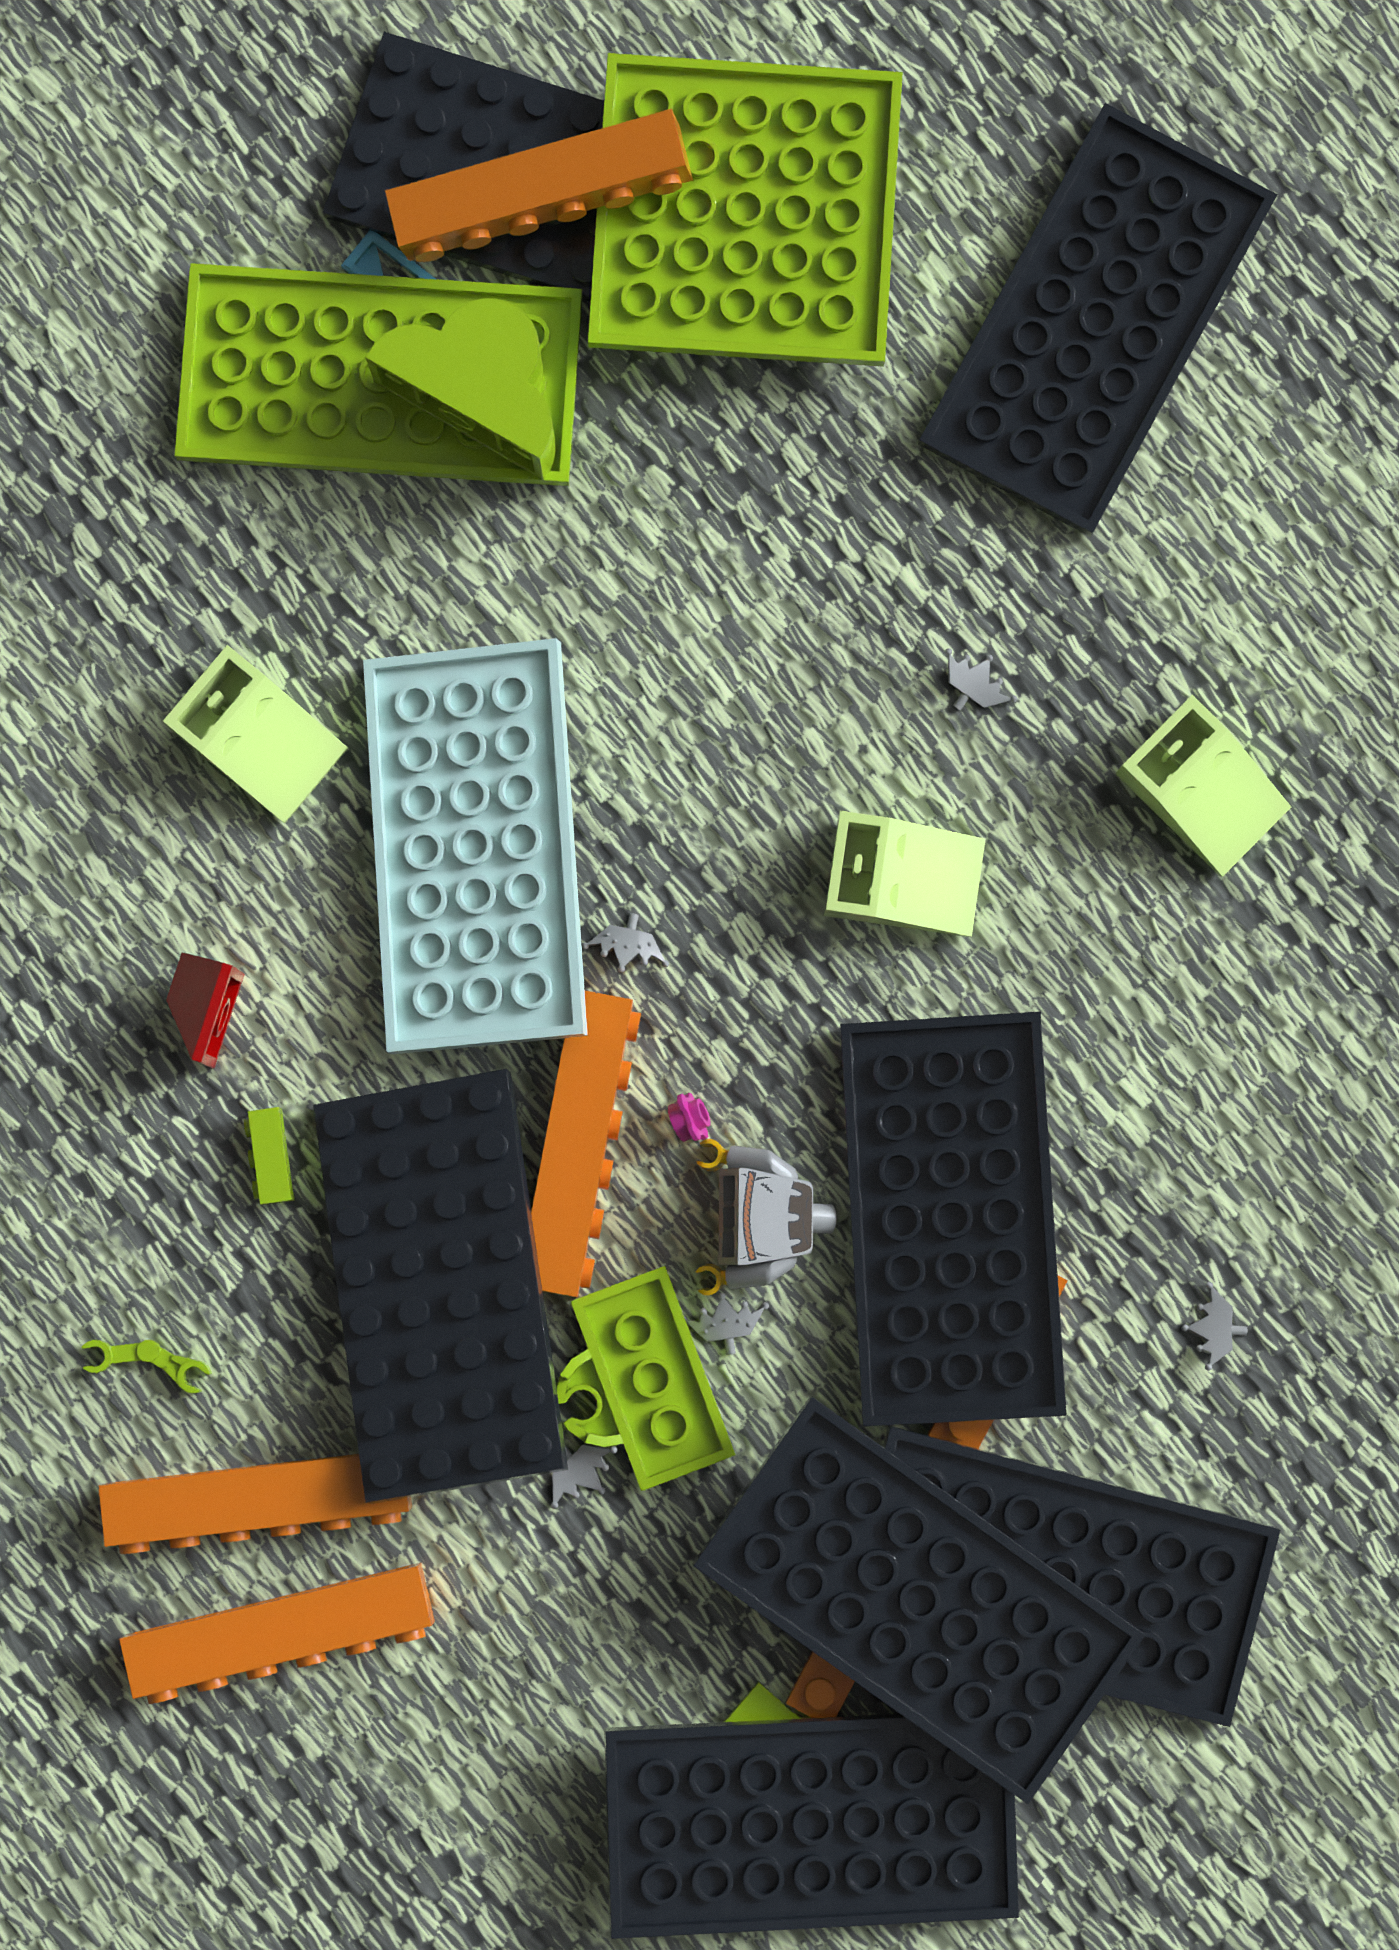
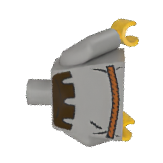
(763, 1217)

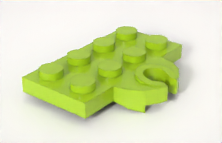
(644, 1381)

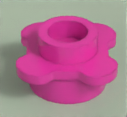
(689, 1118)

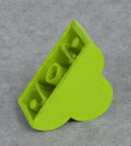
(475, 377)

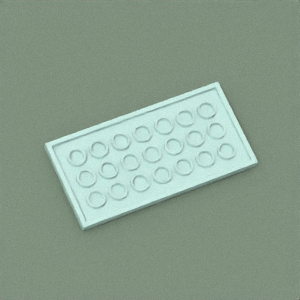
(474, 847)

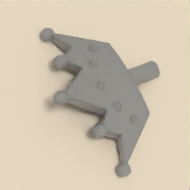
(974, 682)
(627, 944)
(726, 1323)
(1215, 1327)
(580, 1471)

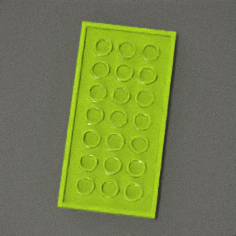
(285, 380)

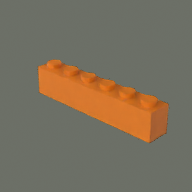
(539, 186)
(577, 1141)
(239, 1501)
(277, 1631)

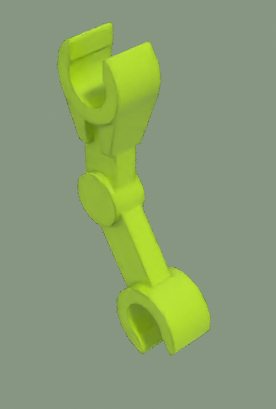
(148, 1351)

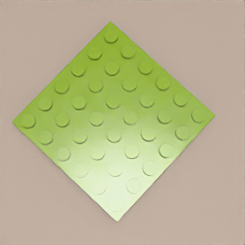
(779, 231)

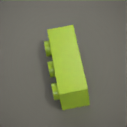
(269, 1156)

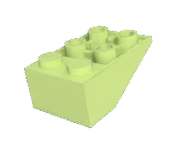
(255, 734)
(1204, 786)
(904, 874)

